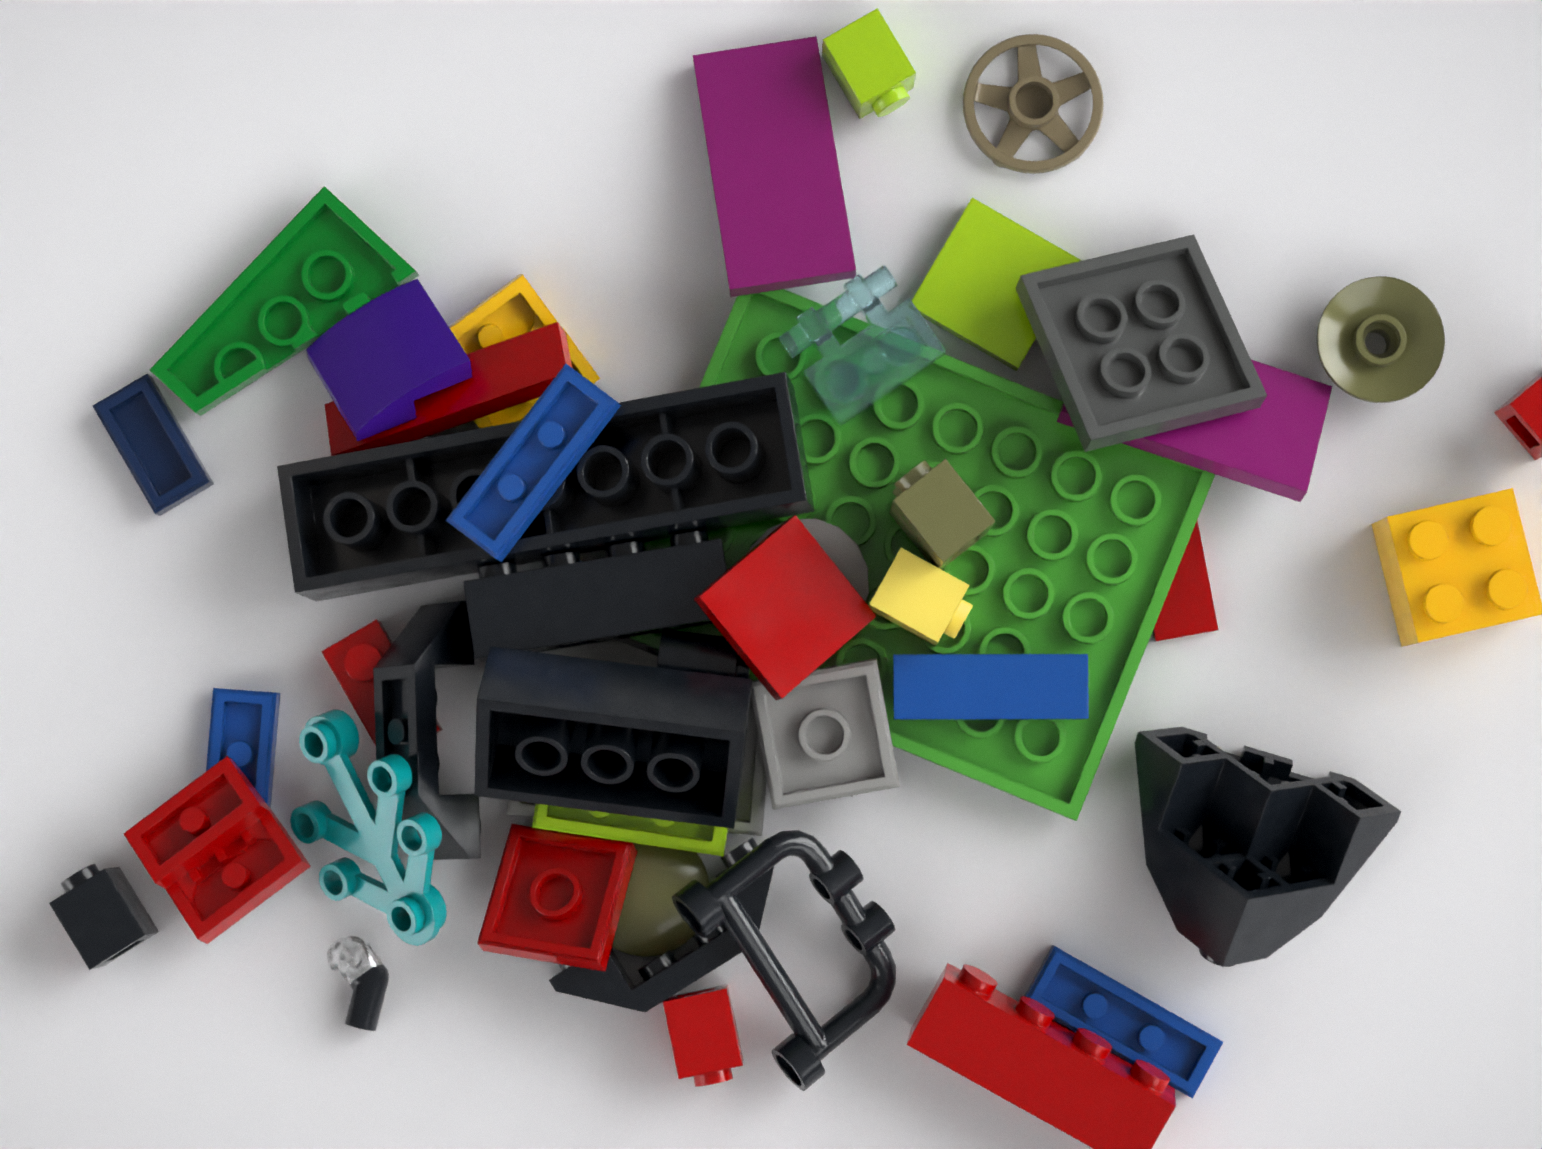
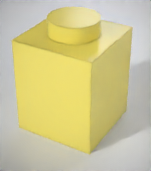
(921, 598)

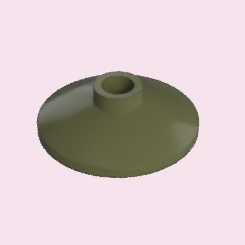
(1402, 318)

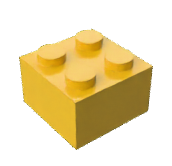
(1457, 567)

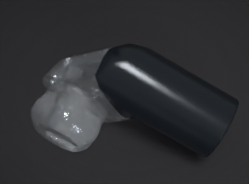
(365, 975)

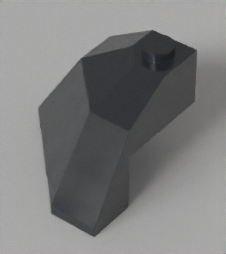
(1246, 843)

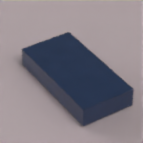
(153, 445)

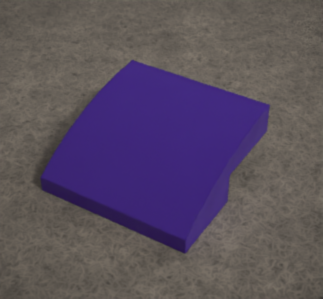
(388, 359)

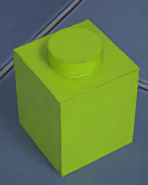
(869, 65)

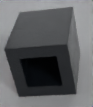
(102, 915)

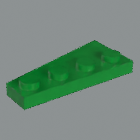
(282, 303)

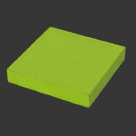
(975, 282)

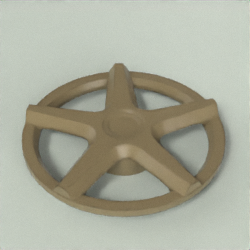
(1032, 104)

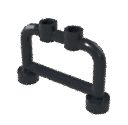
(863, 927)

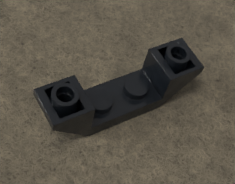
(408, 722)
(665, 973)

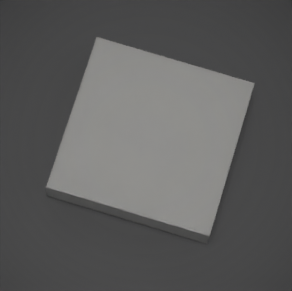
(826, 736)

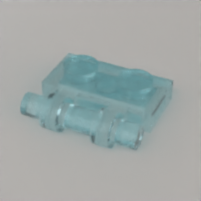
(873, 360)

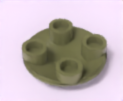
(648, 916)

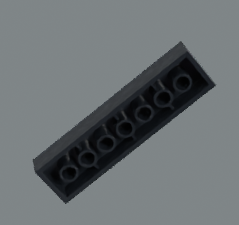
(651, 473)

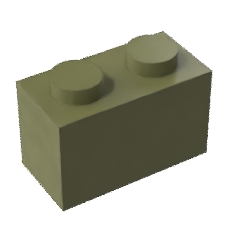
(939, 512)

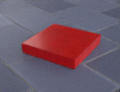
(785, 607)
(557, 897)

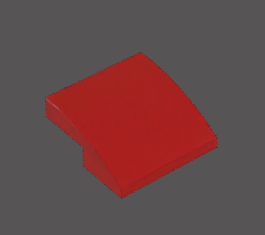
(216, 850)

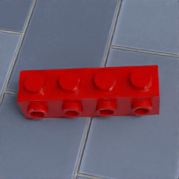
(1040, 1064)

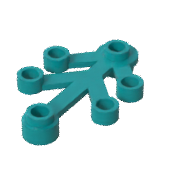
(406, 896)

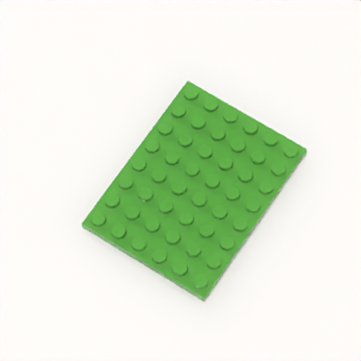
(1066, 568)

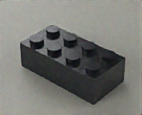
(611, 737)

